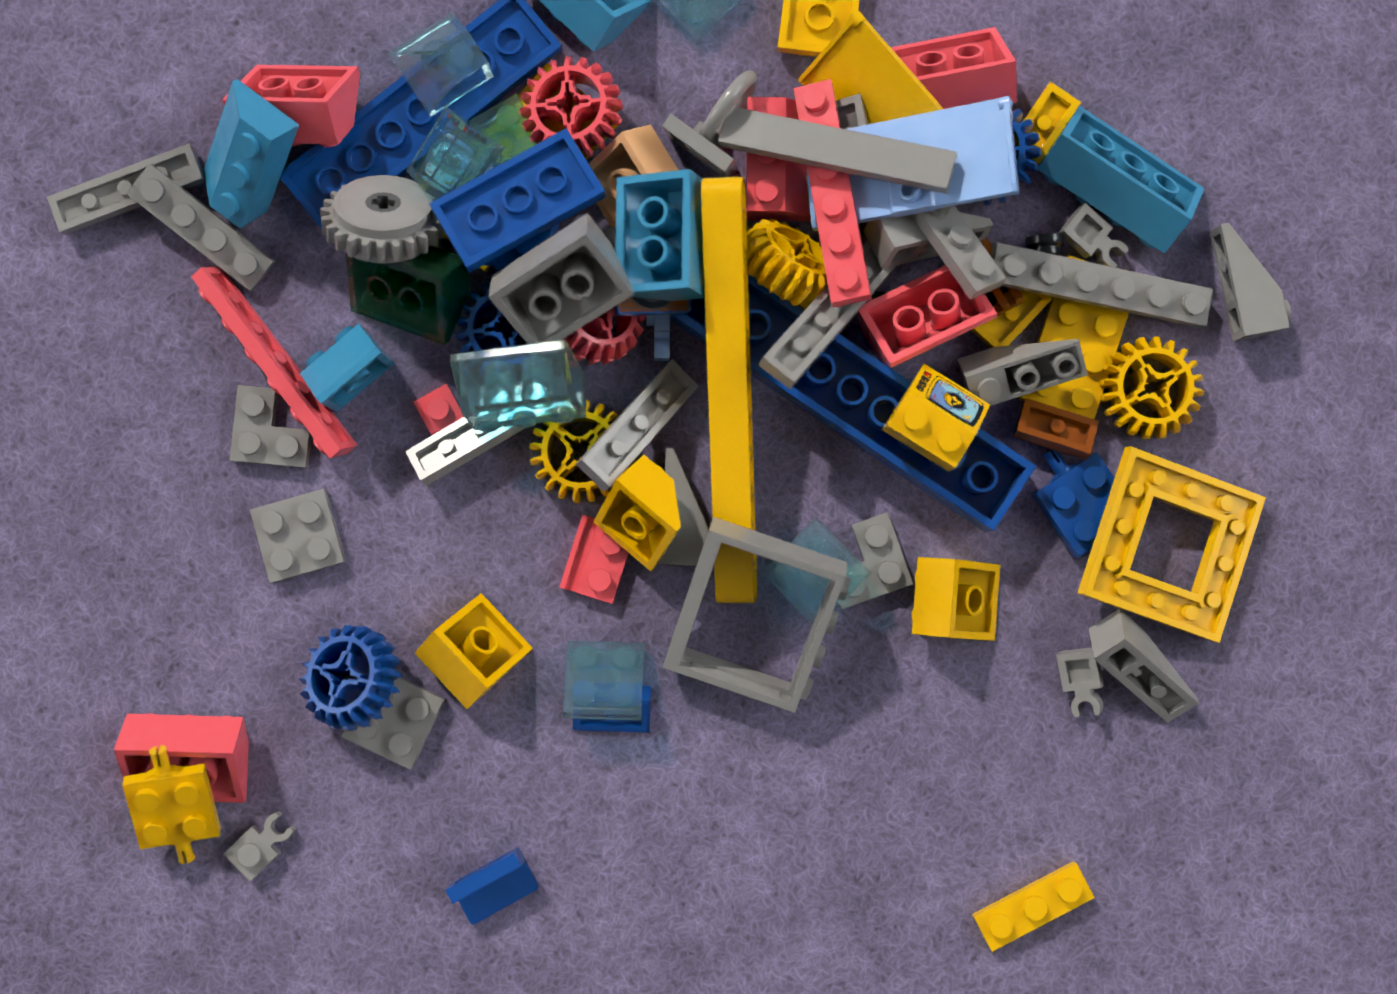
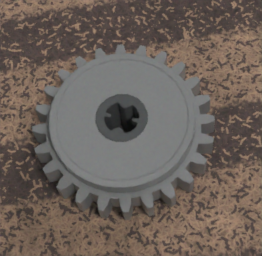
(381, 219)

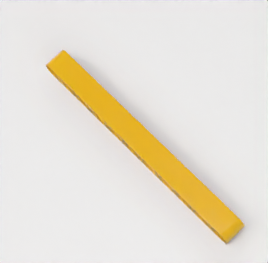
(729, 379)

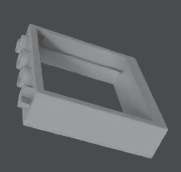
(737, 677)

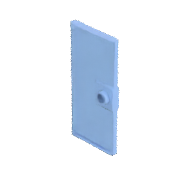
(983, 166)

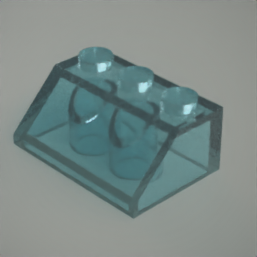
(519, 385)

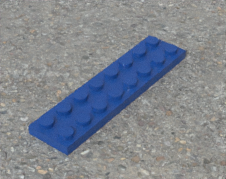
(396, 123)

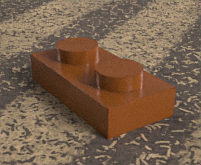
(1056, 428)

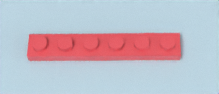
(834, 206)
(267, 352)

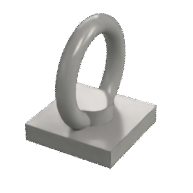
(703, 139)

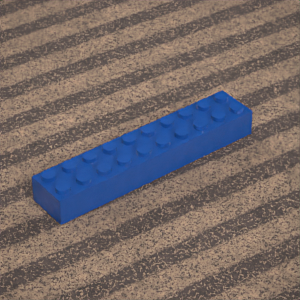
(856, 398)

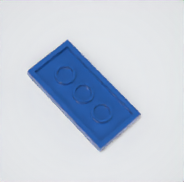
(517, 200)

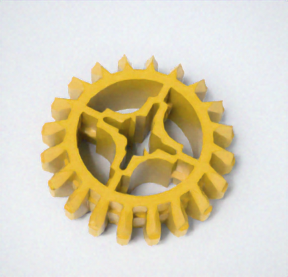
(786, 262)
(1159, 399)
(569, 464)

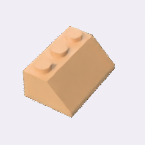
(629, 154)

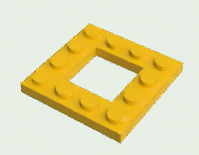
(1234, 518)

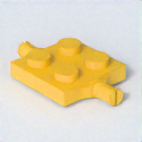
(171, 805)

